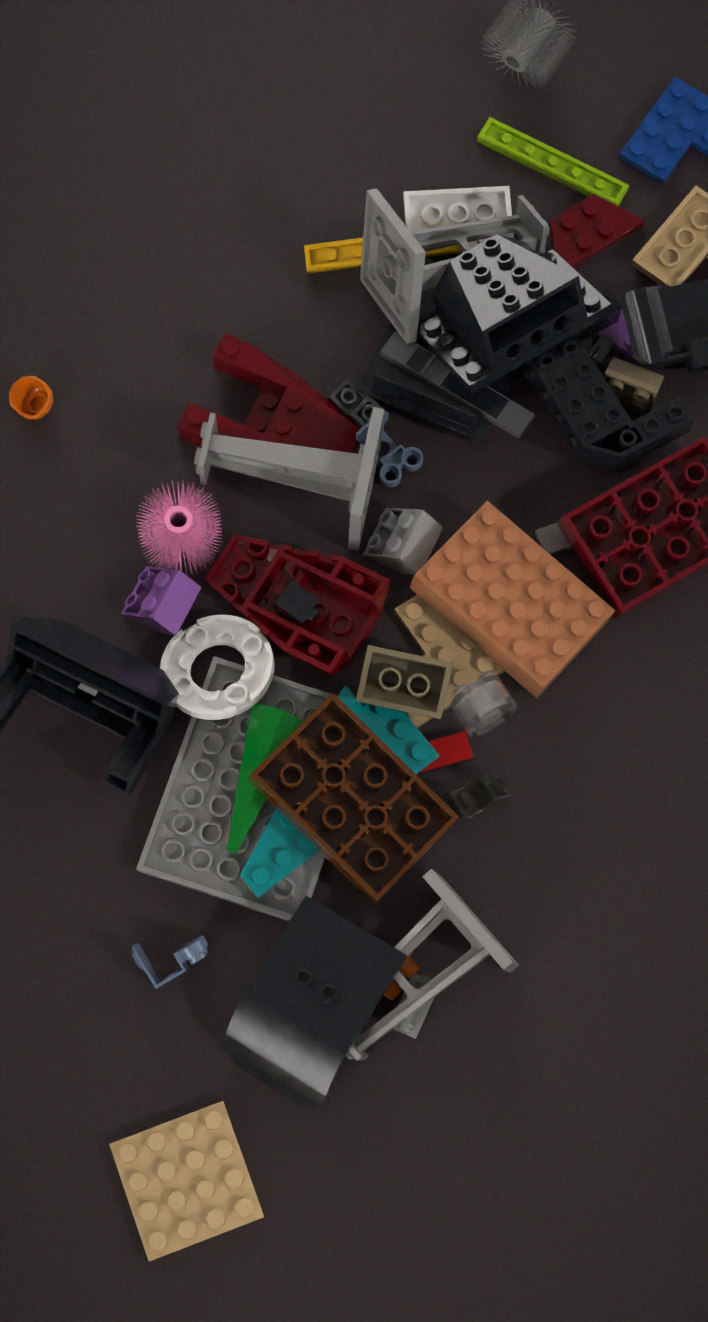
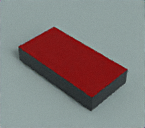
(452, 751)

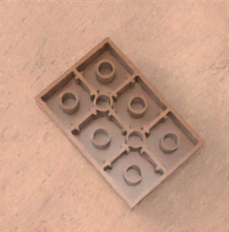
(511, 599)

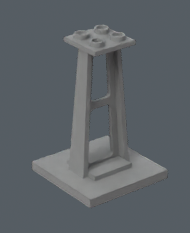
(396, 257)
(307, 468)
(482, 945)

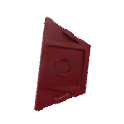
(590, 229)

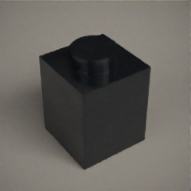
(296, 604)

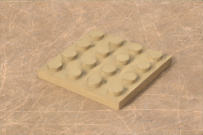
(186, 1181)

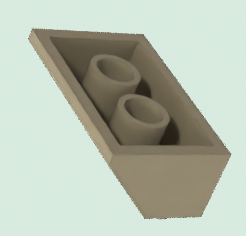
(404, 682)

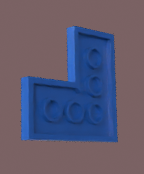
(668, 131)

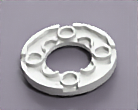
(238, 696)

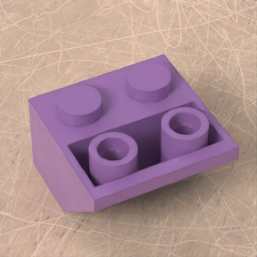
(161, 599)

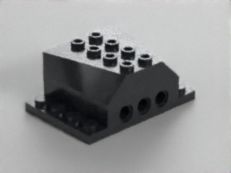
(505, 308)

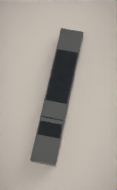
(433, 372)

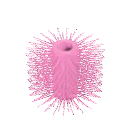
(179, 528)

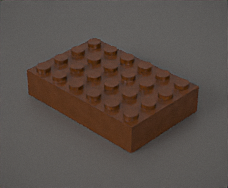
(352, 798)

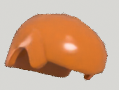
(31, 397)

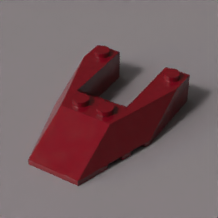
(284, 411)

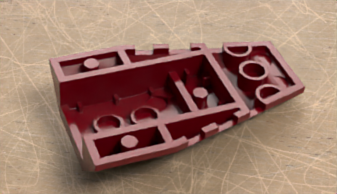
(349, 605)

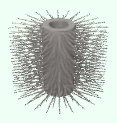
(529, 40)

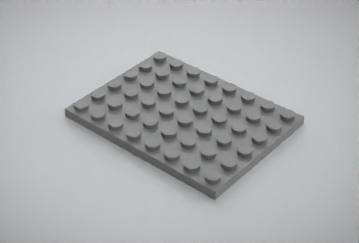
(198, 804)

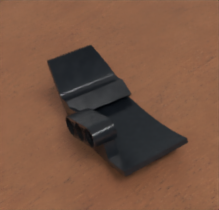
(669, 325)

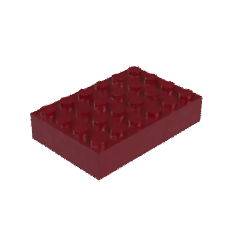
(645, 530)

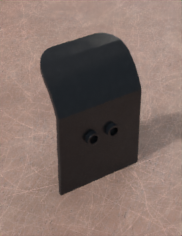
(310, 1002)

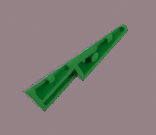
(265, 732)

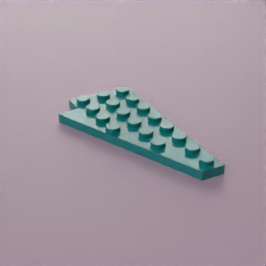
(283, 846)

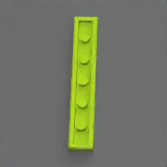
(551, 162)

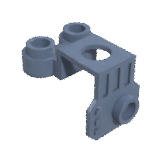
(395, 458)
(192, 951)

